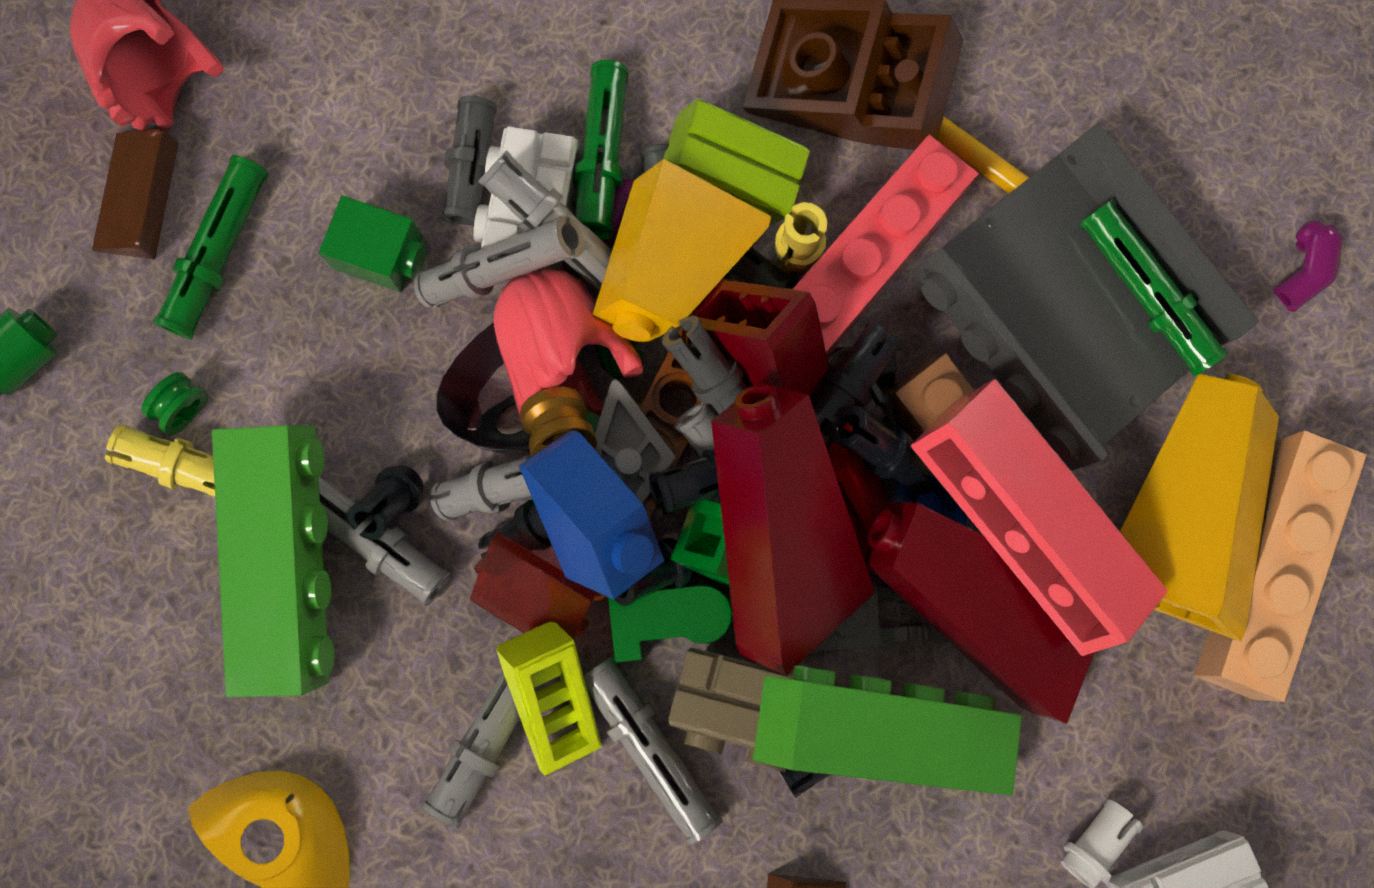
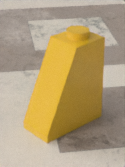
(672, 250)

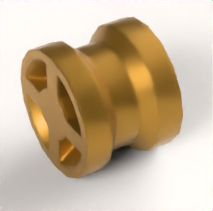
(553, 414)

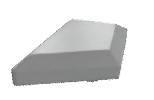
(630, 442)

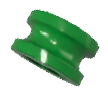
(174, 403)

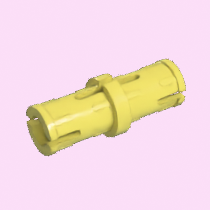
(794, 236)
(168, 461)

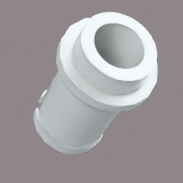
(1101, 844)

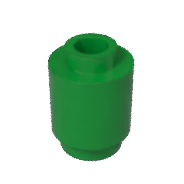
(23, 348)

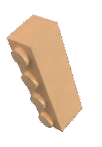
(1300, 530)

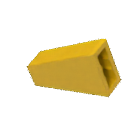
(1207, 502)

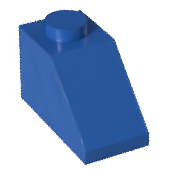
(591, 517)

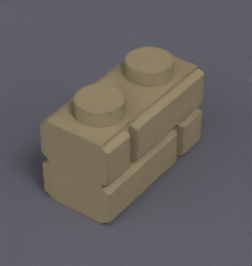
(720, 702)

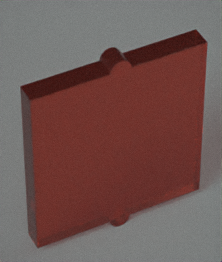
(529, 589)

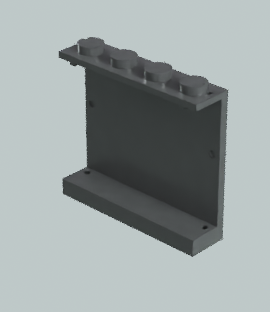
(1054, 312)

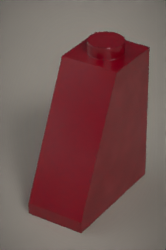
(768, 333)

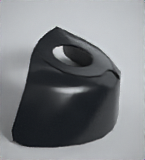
(459, 396)

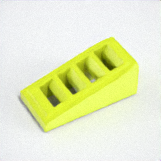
(536, 659)

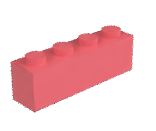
(885, 237)
(1040, 519)

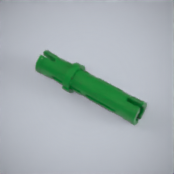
(605, 92)
(209, 251)
(1198, 350)

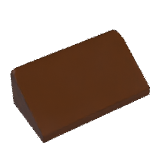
(136, 193)

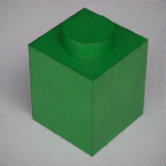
(373, 244)

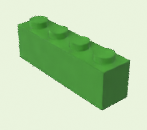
(272, 560)
(884, 736)

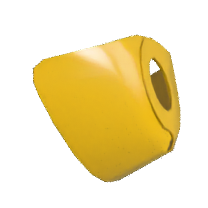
(313, 832)

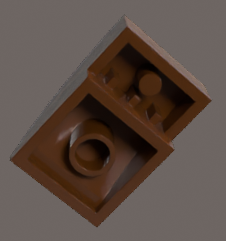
(855, 70)

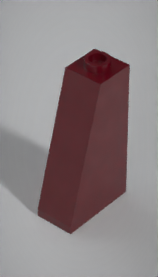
(784, 528)
(977, 606)

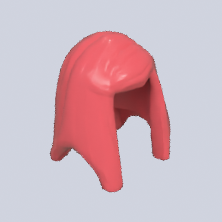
(137, 58)
(542, 327)

